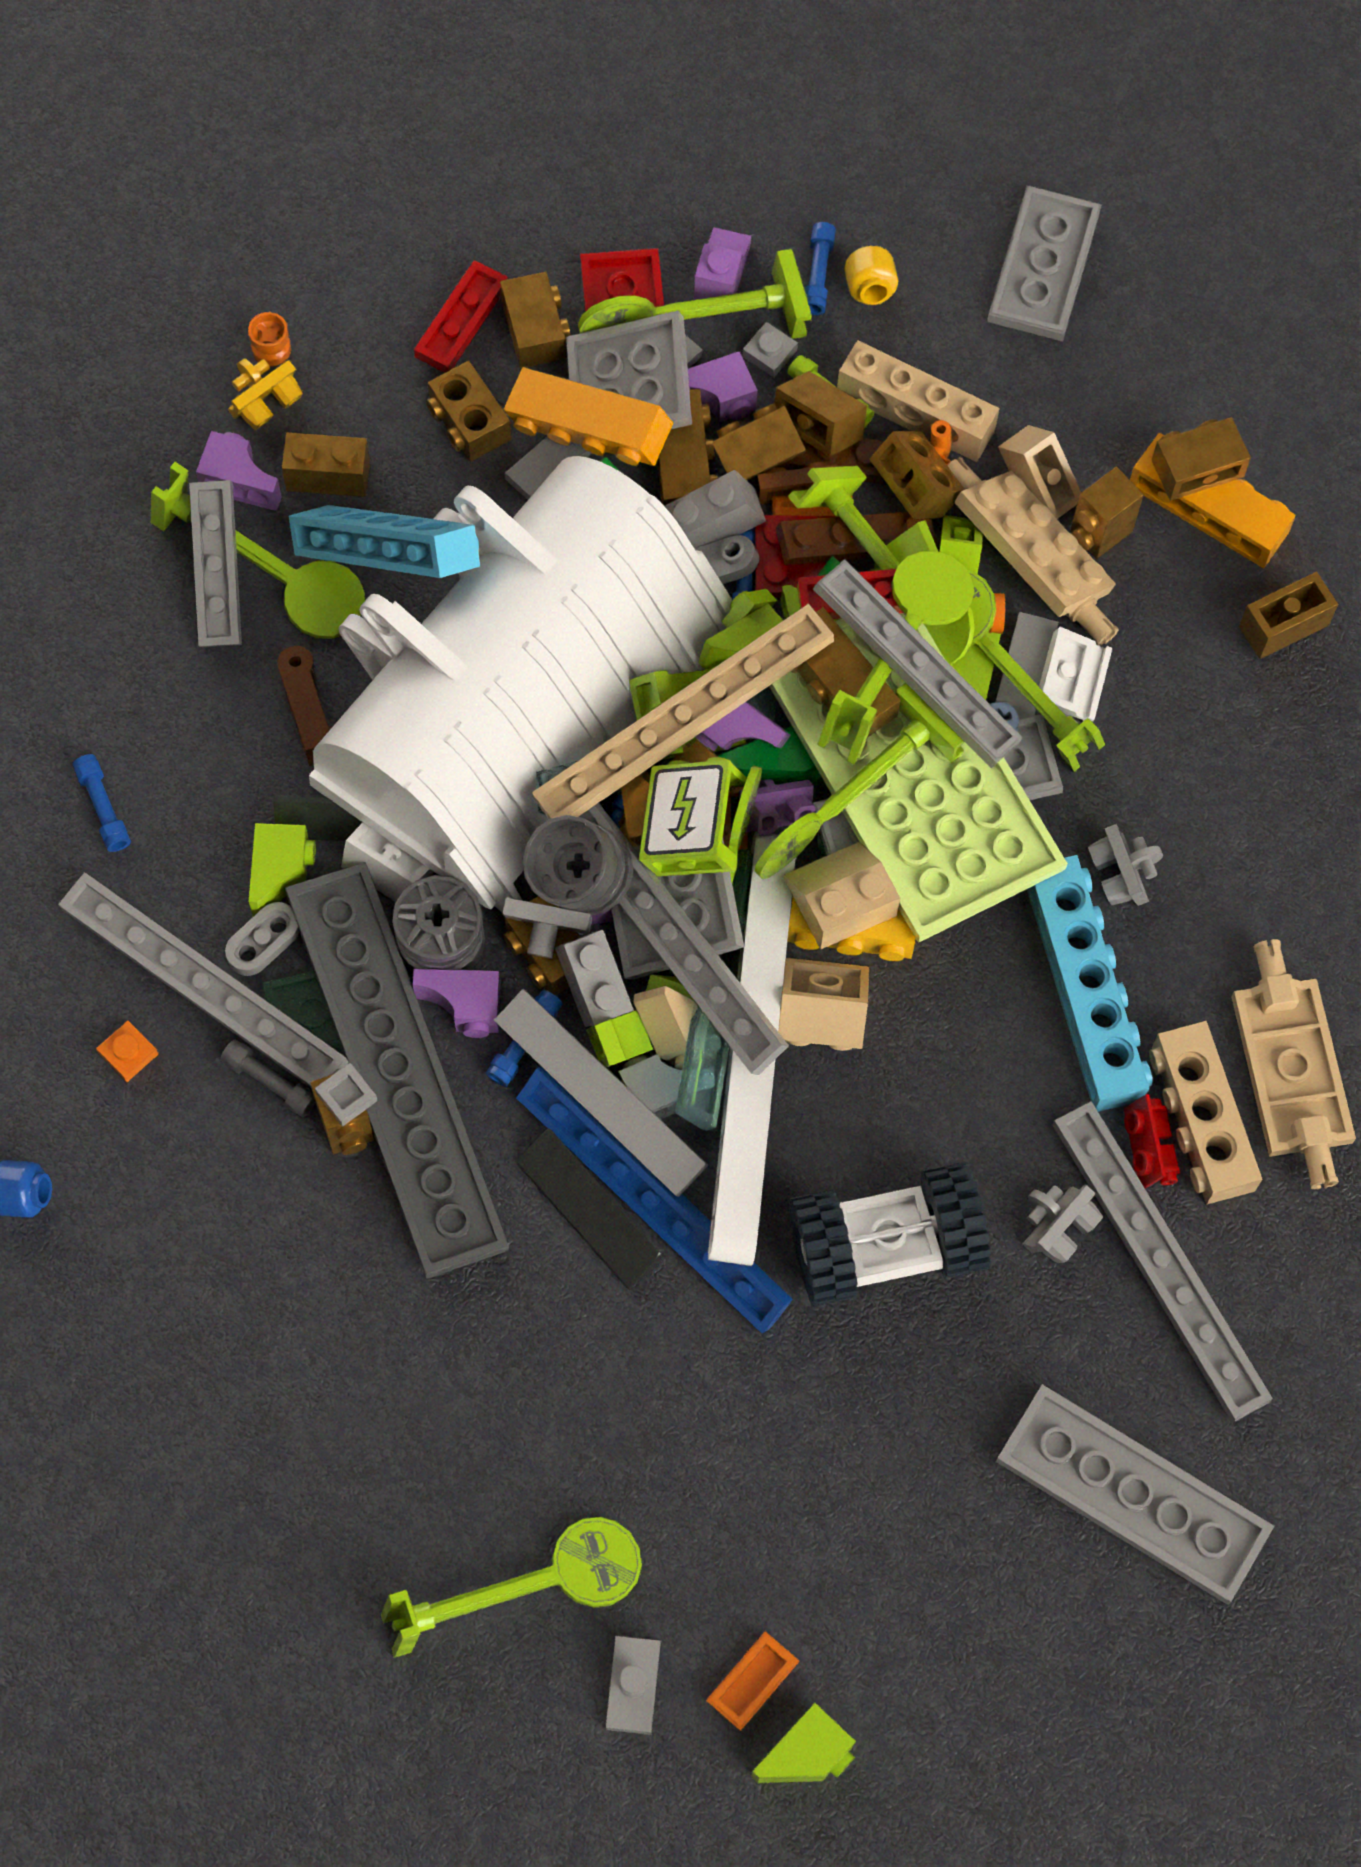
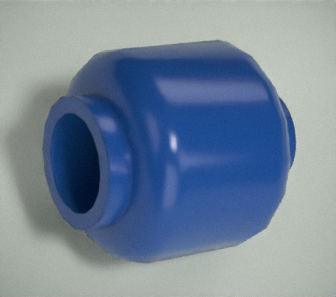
(23, 1188)

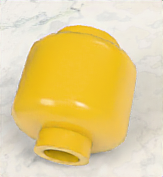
(871, 275)

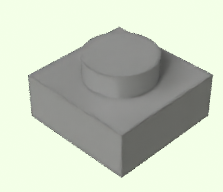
(770, 349)
(346, 1094)

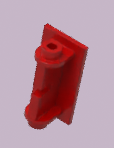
(1147, 1123)

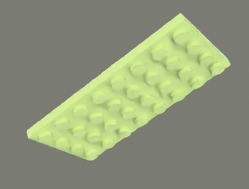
(942, 829)

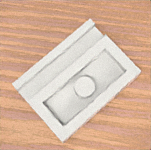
(1075, 673)

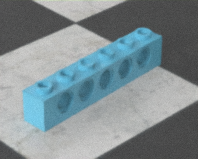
(385, 540)
(1106, 1085)

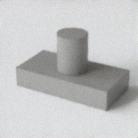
(546, 922)
(633, 1685)

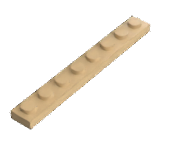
(684, 715)

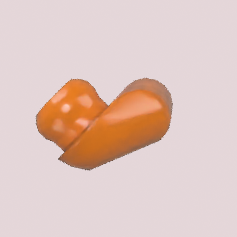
(941, 439)

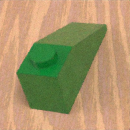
(779, 764)

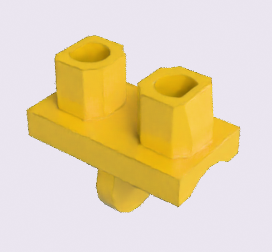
(278, 382)

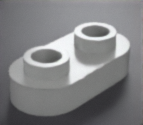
(735, 567)
(260, 939)

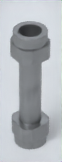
(240, 1058)

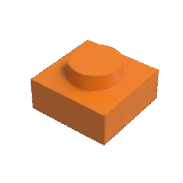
(127, 1051)

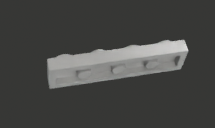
(215, 563)

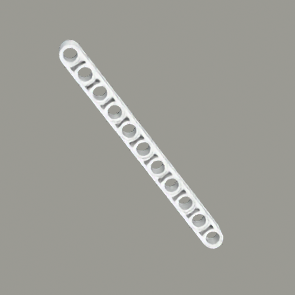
(746, 1094)

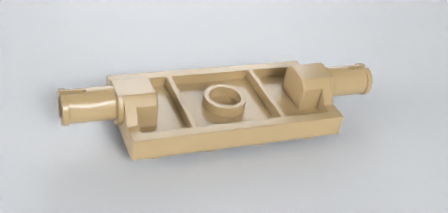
(1037, 547)
(1293, 1066)

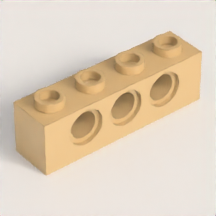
(917, 399)
(1195, 1049)

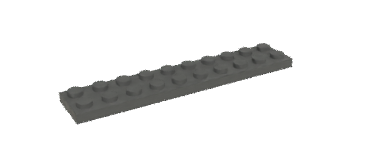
(394, 1054)

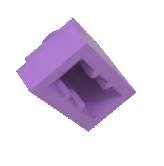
(721, 264)
(725, 387)
(231, 458)
(743, 724)
(466, 995)

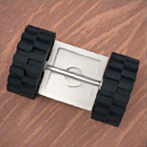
(890, 1234)

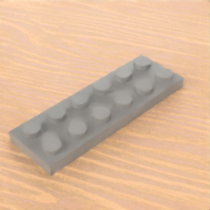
(1135, 1494)

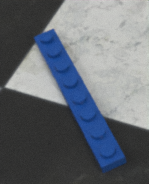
(669, 1216)

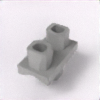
(1115, 850)
(1072, 1208)

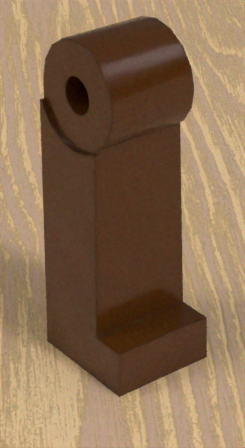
(298, 680)

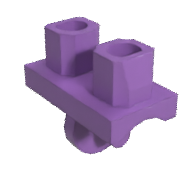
(780, 805)

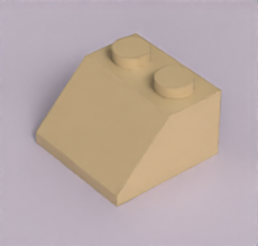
(843, 894)
(824, 1004)

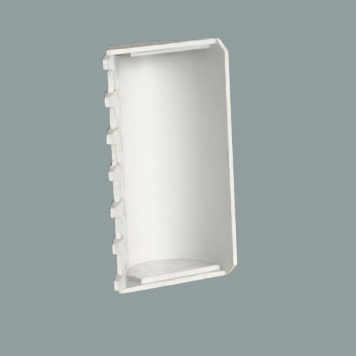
(515, 669)

